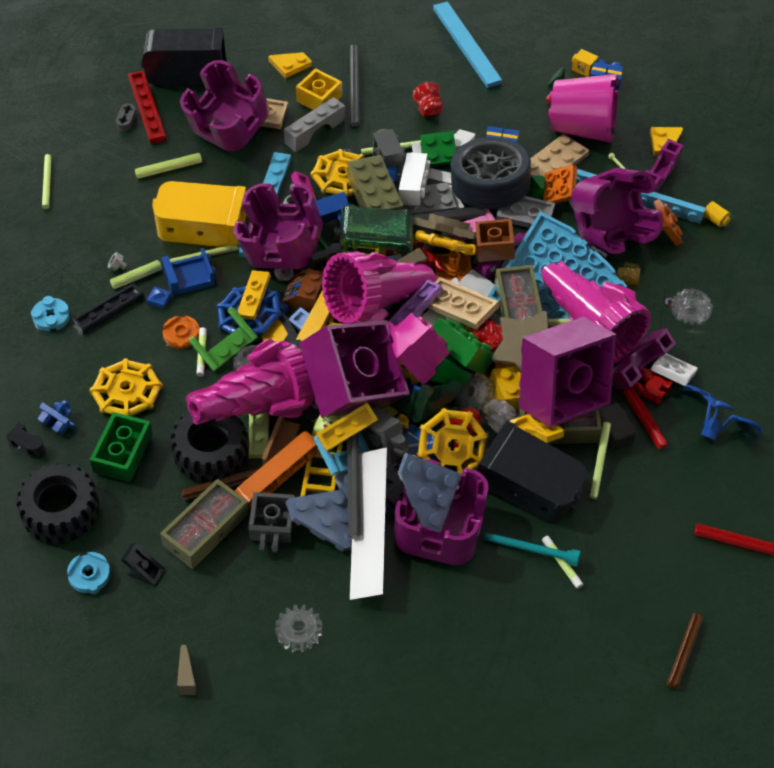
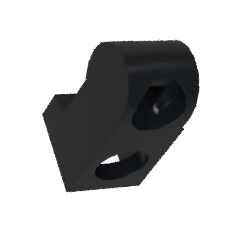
(24, 442)

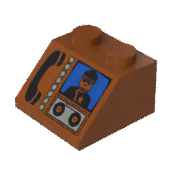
(303, 290)

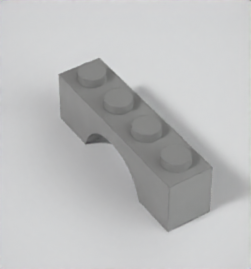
(299, 133)

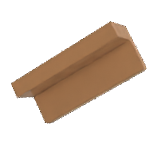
(282, 435)

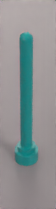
(571, 557)

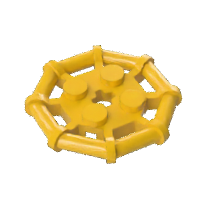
(333, 172)
(446, 242)
(130, 396)
(447, 433)

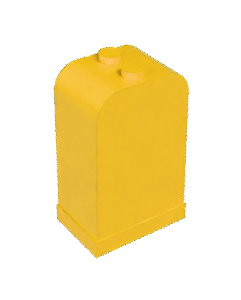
(198, 213)

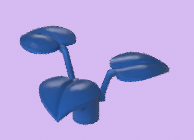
(712, 425)

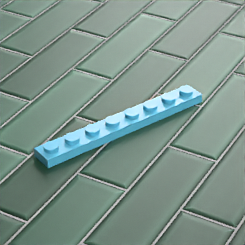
(275, 176)
(680, 208)

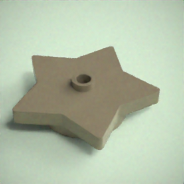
(446, 226)
(513, 332)

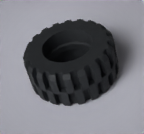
(209, 465)
(50, 482)

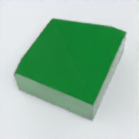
(537, 187)

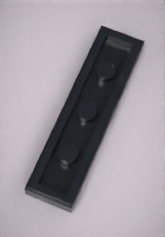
(108, 308)

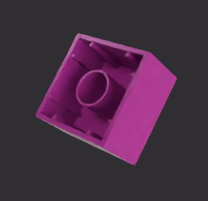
(353, 367)
(566, 371)

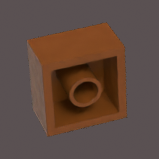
(495, 240)

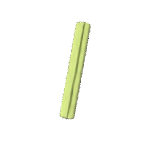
(168, 165)

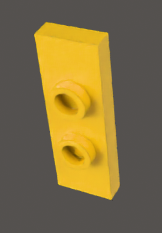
(253, 294)

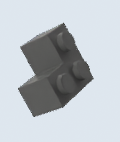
(388, 146)

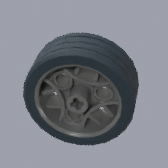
(490, 172)

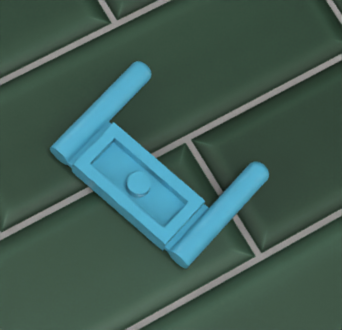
(338, 461)

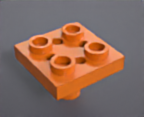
(562, 187)
(669, 222)
(454, 265)

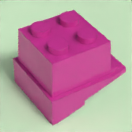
(418, 346)

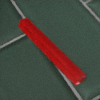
(645, 418)
(734, 539)

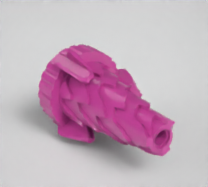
(361, 285)
(609, 307)
(270, 383)

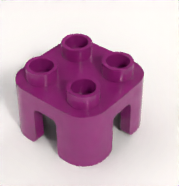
(228, 109)
(612, 209)
(279, 232)
(461, 527)

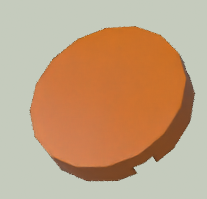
(179, 330)

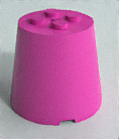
(585, 107)

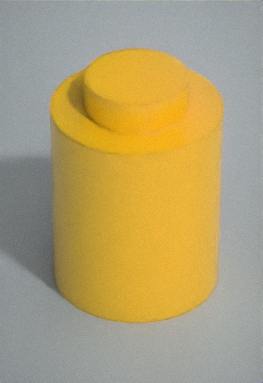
(717, 214)

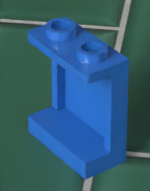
(189, 273)

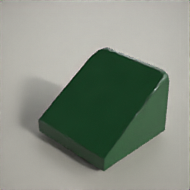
(559, 75)

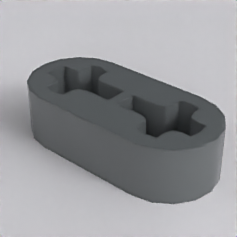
(129, 118)

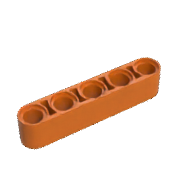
(280, 467)

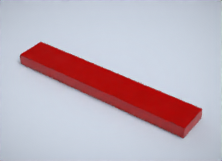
(147, 107)

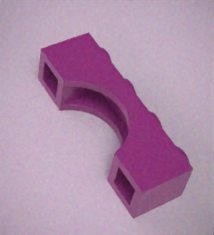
(666, 162)
(651, 348)

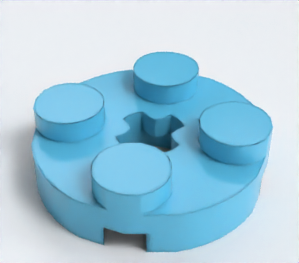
(47, 306)
(93, 583)

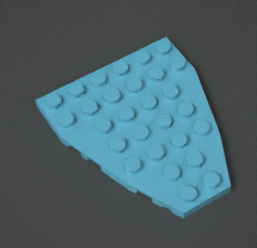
(552, 242)

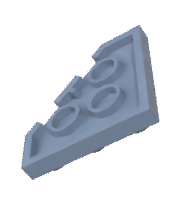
(428, 489)
(324, 515)

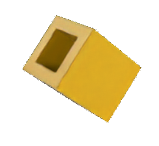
(583, 62)

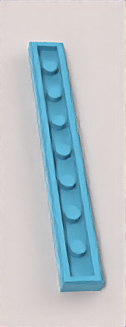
(467, 44)

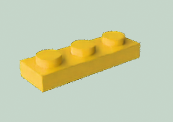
(346, 427)

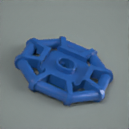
(275, 313)

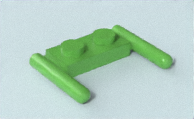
(229, 346)

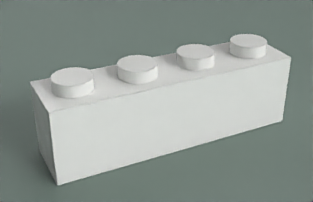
(414, 178)

